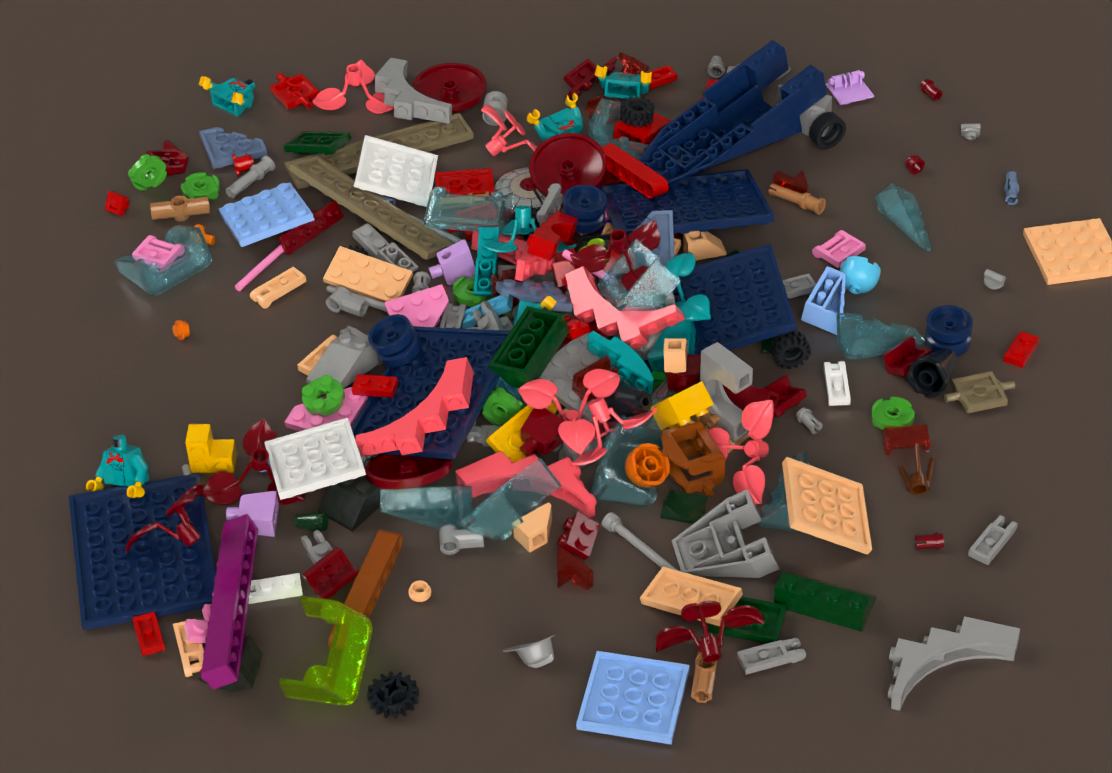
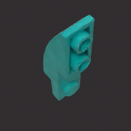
(486, 261)
(629, 364)

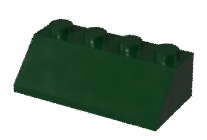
(529, 346)
(824, 600)

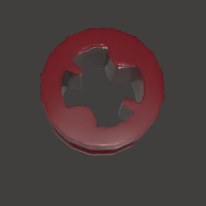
(914, 164)

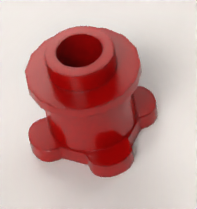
(242, 163)

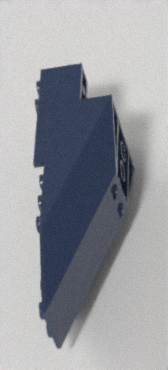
(734, 117)

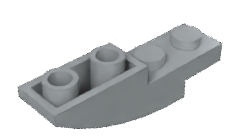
(380, 249)

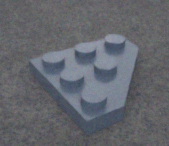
(221, 146)
(664, 221)
(534, 292)

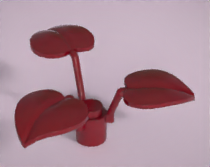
(595, 256)
(224, 488)
(186, 530)
(709, 644)

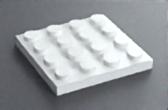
(396, 171)
(314, 458)

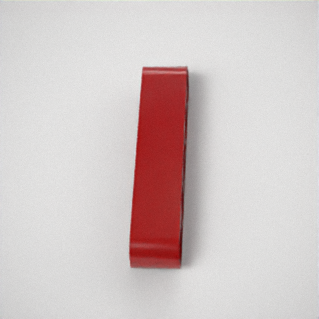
(634, 172)

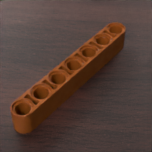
(373, 574)

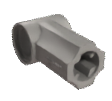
(343, 300)
(453, 539)

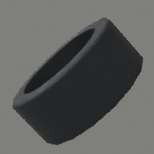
(833, 137)

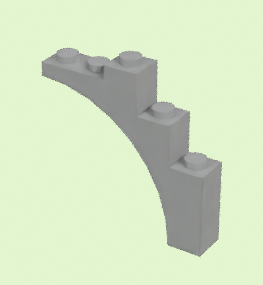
(405, 99)
(971, 641)

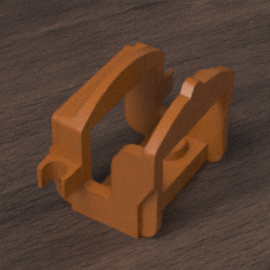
(679, 451)

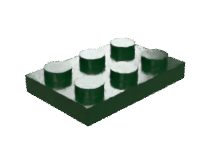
(317, 142)
(773, 618)

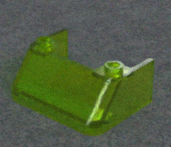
(342, 675)

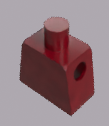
(680, 381)
(540, 432)

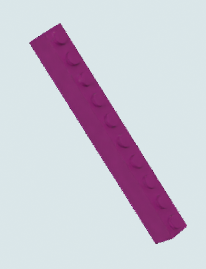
(229, 602)

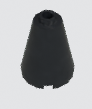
(932, 372)
(628, 401)

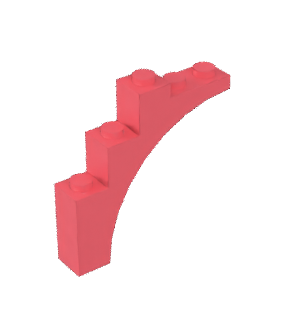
(526, 264)
(632, 325)
(430, 415)
(496, 469)

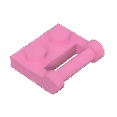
(846, 246)
(158, 252)

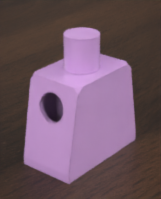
(454, 263)
(262, 510)

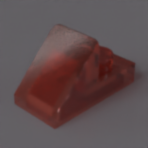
(631, 64)
(795, 183)
(571, 568)

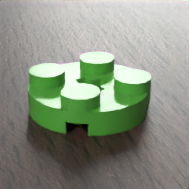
(147, 163)
(208, 184)
(464, 292)
(318, 387)
(508, 403)
(883, 411)

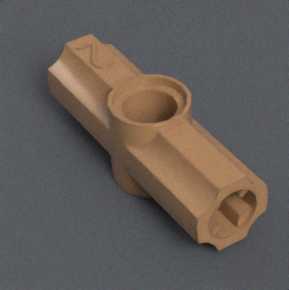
(180, 208)
(703, 679)

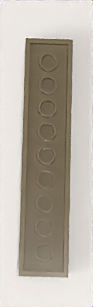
(423, 137)
(370, 207)

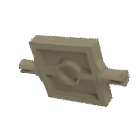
(979, 392)

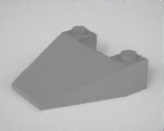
(717, 545)

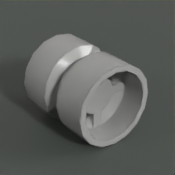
(499, 103)

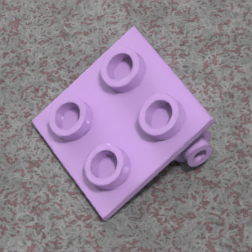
(849, 87)

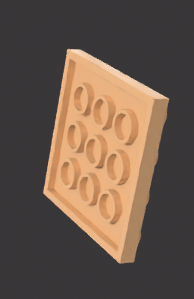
(1071, 250)
(826, 505)

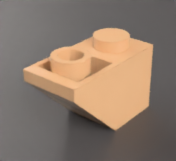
(703, 245)
(675, 355)
(535, 528)

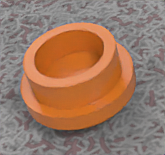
(181, 329)

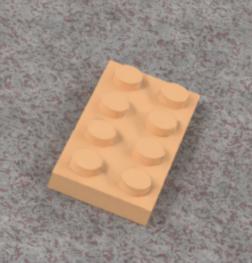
(367, 275)
(676, 589)

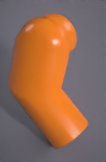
(210, 239)

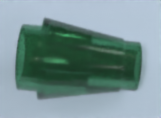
(312, 521)

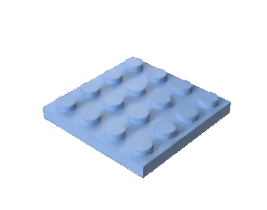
(265, 214)
(633, 697)

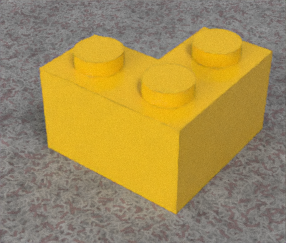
(680, 407)
(208, 454)

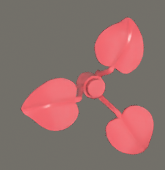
(356, 75)
(498, 142)
(601, 414)
(758, 419)
(573, 431)

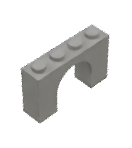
(724, 368)

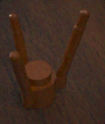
(918, 482)

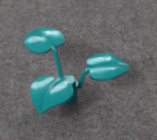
(519, 226)
(698, 306)

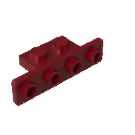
(584, 76)
(323, 219)

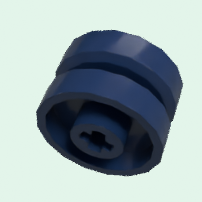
(586, 204)
(949, 329)
(395, 340)

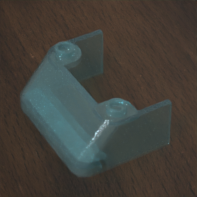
(467, 211)
(648, 291)
(510, 501)

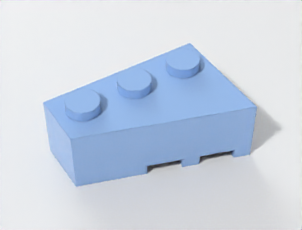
(826, 301)

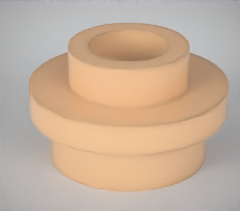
(419, 591)

